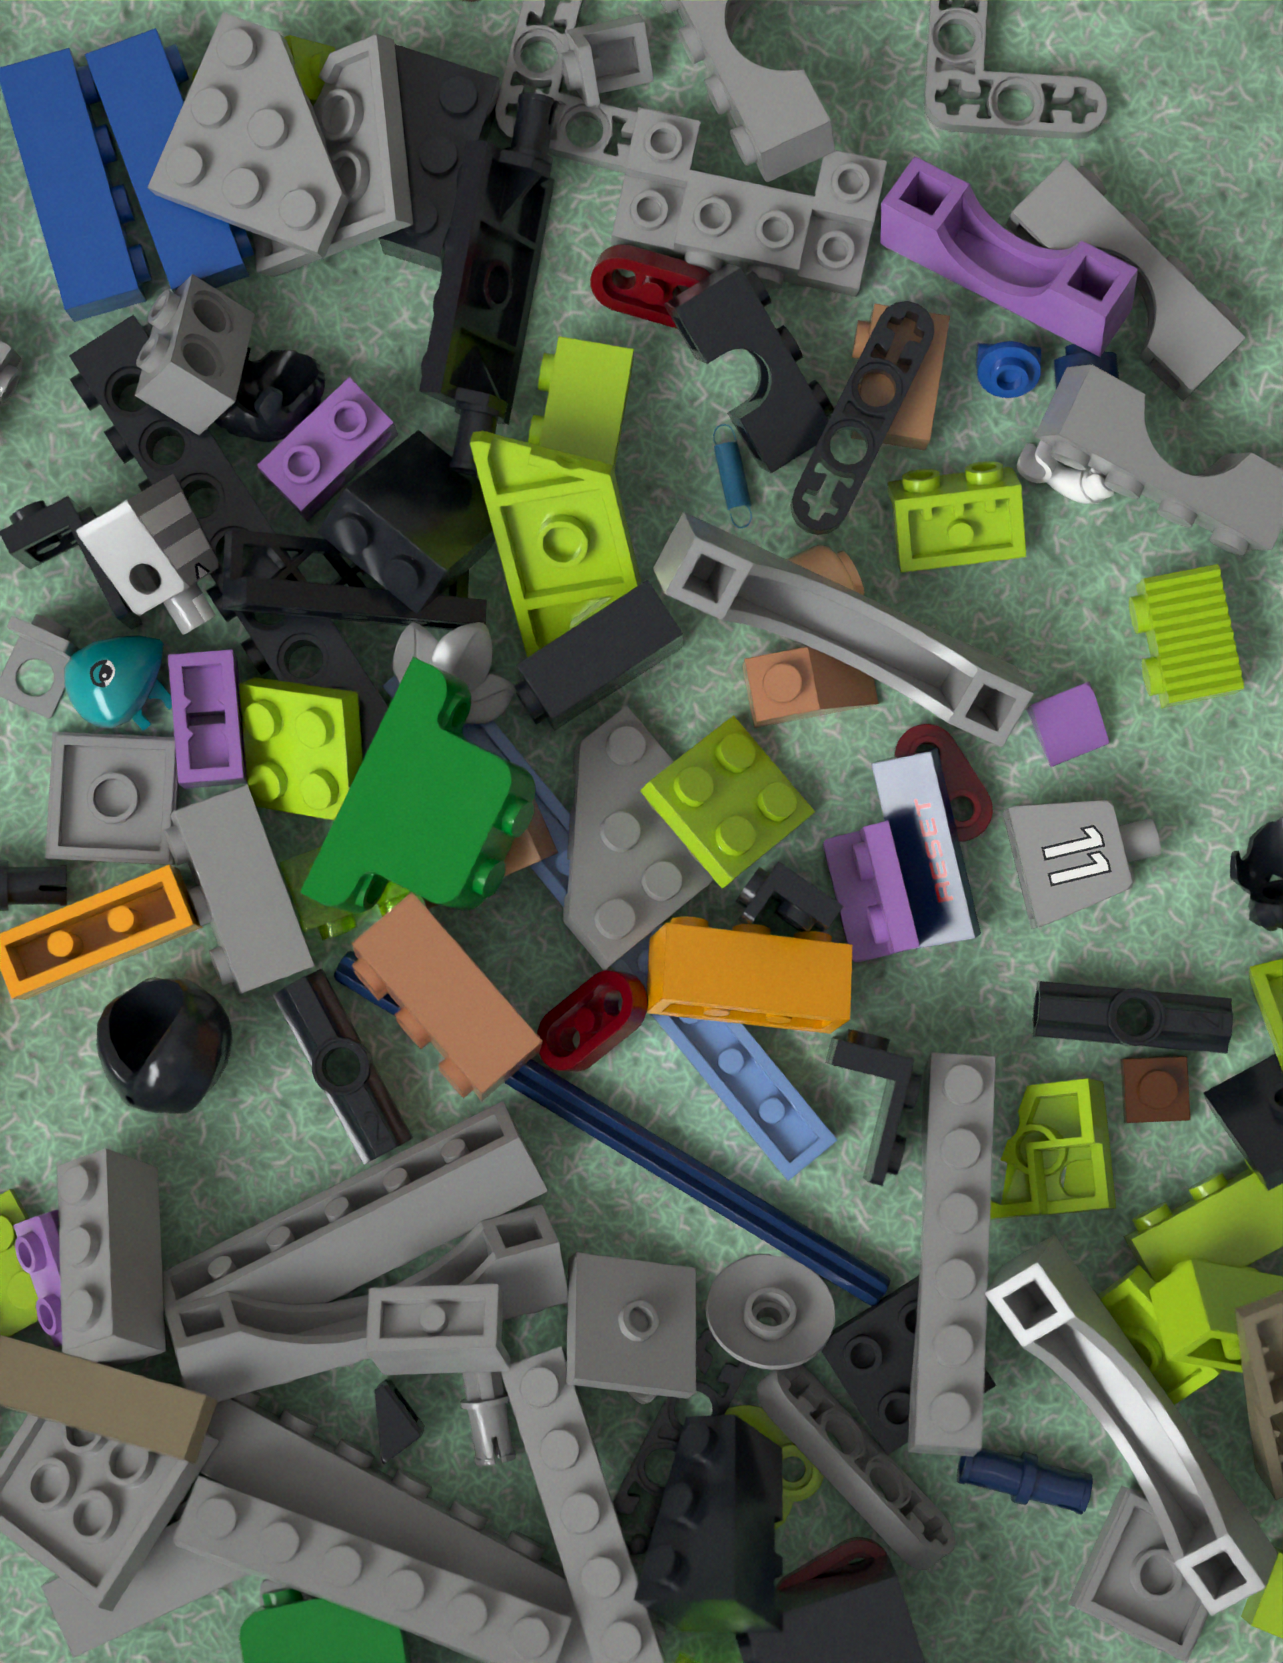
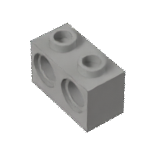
(194, 354)

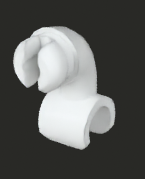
(1078, 485)

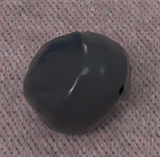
(164, 1044)

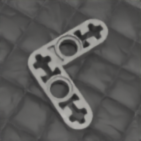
(968, 74)
(569, 107)

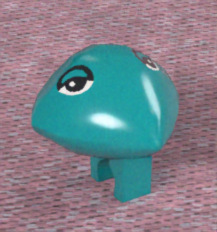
(114, 680)

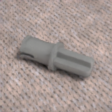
(488, 1417)

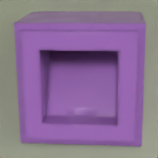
(1068, 724)

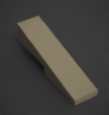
(1262, 1365)
(103, 1400)

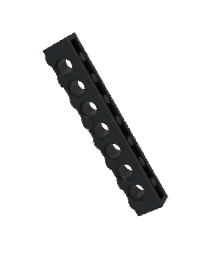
(105, 370)

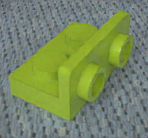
(957, 517)

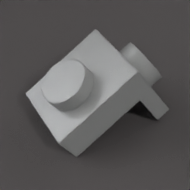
(606, 58)

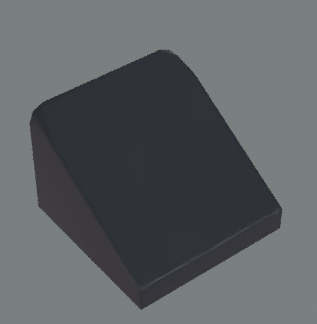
(396, 1421)

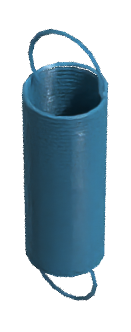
(732, 475)

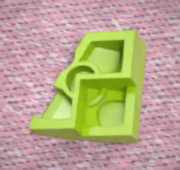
(1057, 1129)

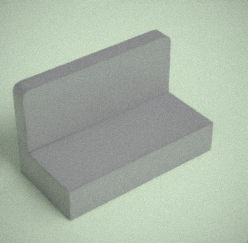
(436, 1329)

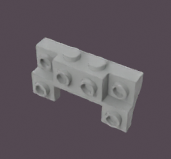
(744, 224)

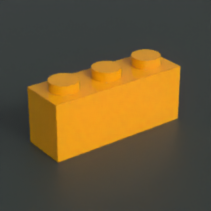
(96, 932)
(749, 976)

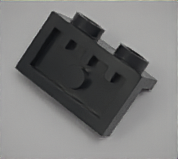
(800, 901)

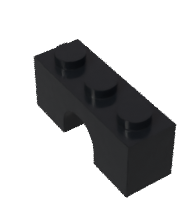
(729, 314)

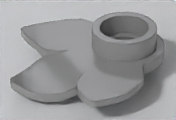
(465, 654)

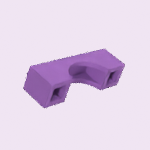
(1066, 291)

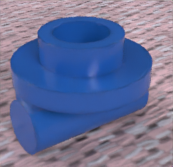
(1008, 368)

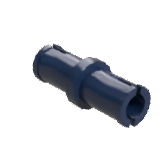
(1026, 1479)

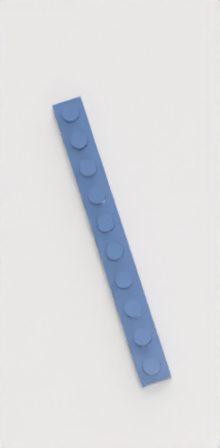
(718, 1050)

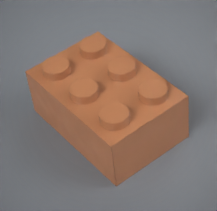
(443, 999)

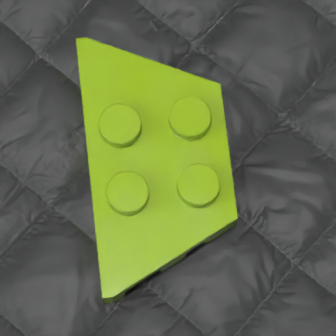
(555, 534)

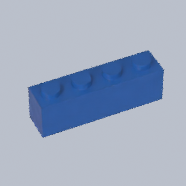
(142, 104)
(72, 184)

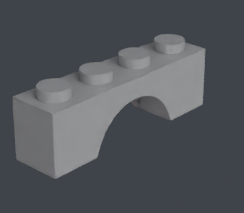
(774, 110)
(1185, 330)
(1103, 426)

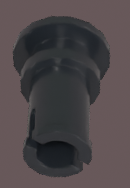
(24, 886)

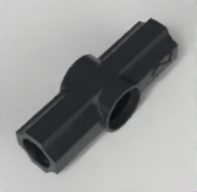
(1172, 1018)
(320, 1029)

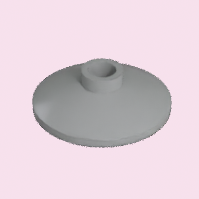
(775, 1289)

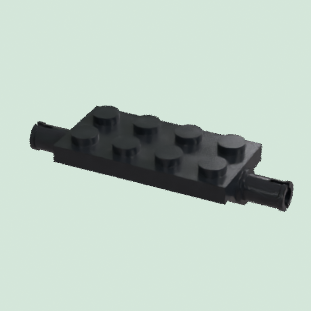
(490, 276)

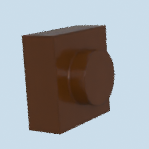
(1155, 1089)

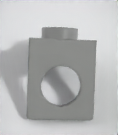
(41, 641)

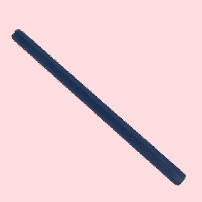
(676, 1168)

